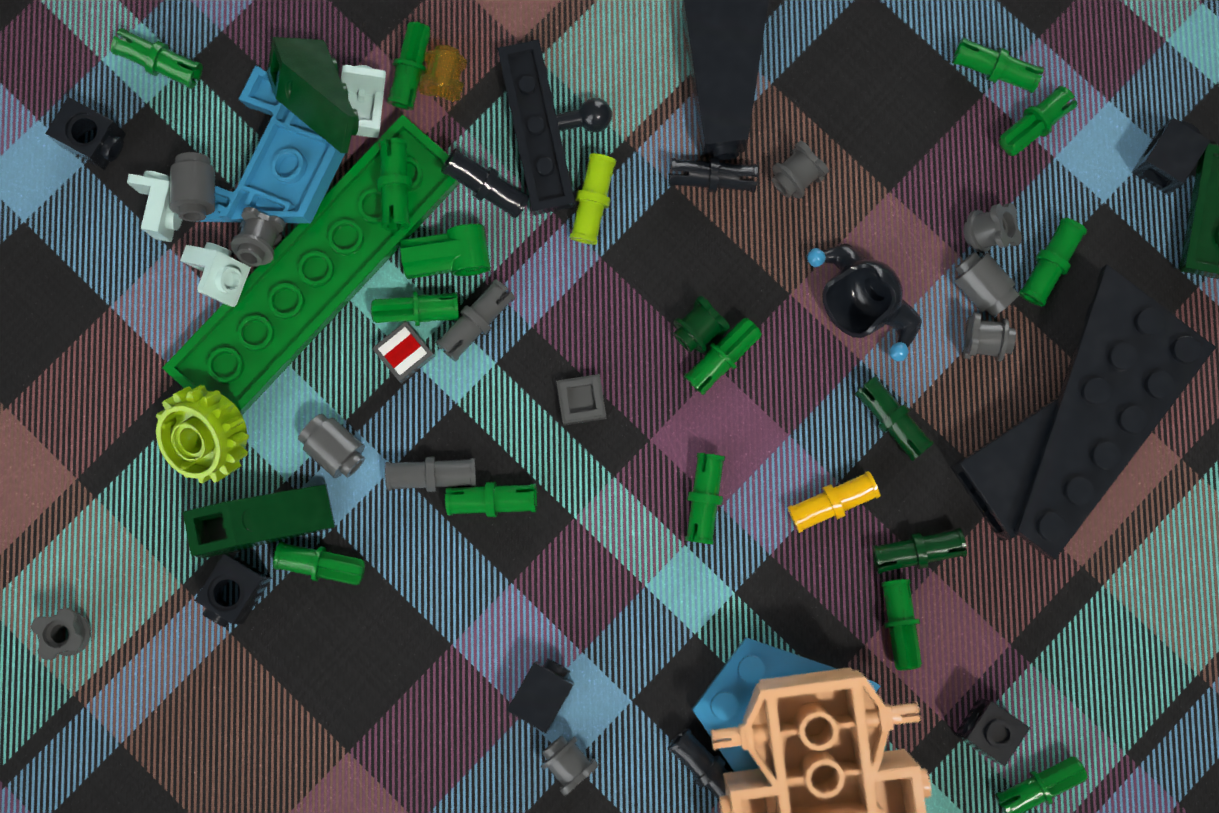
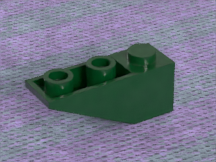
(309, 86)
(257, 520)

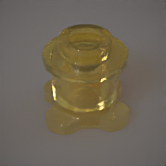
(443, 73)

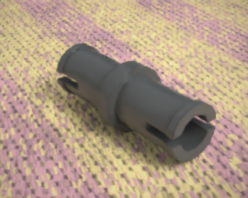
(475, 320)
(430, 474)

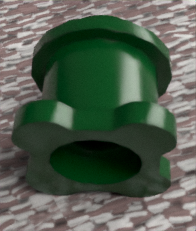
(699, 326)

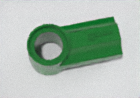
(458, 252)

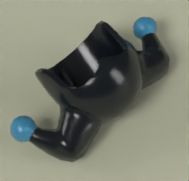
(866, 297)

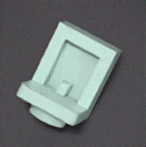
(366, 96)
(158, 218)
(222, 275)

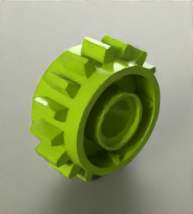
(201, 434)

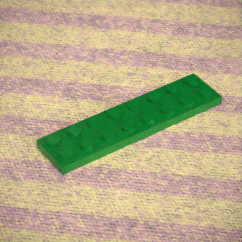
(310, 276)

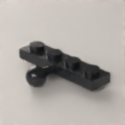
(539, 126)

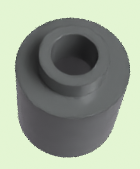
(192, 186)
(985, 283)
(332, 446)

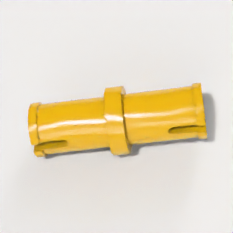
(834, 501)

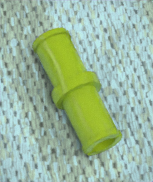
(593, 199)

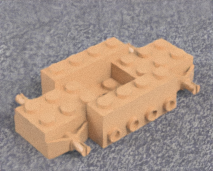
(822, 749)

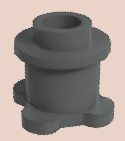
(798, 171)
(992, 228)
(257, 237)
(988, 337)
(51, 636)
(567, 763)

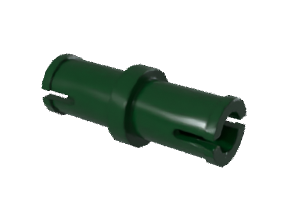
(894, 418)
(919, 550)

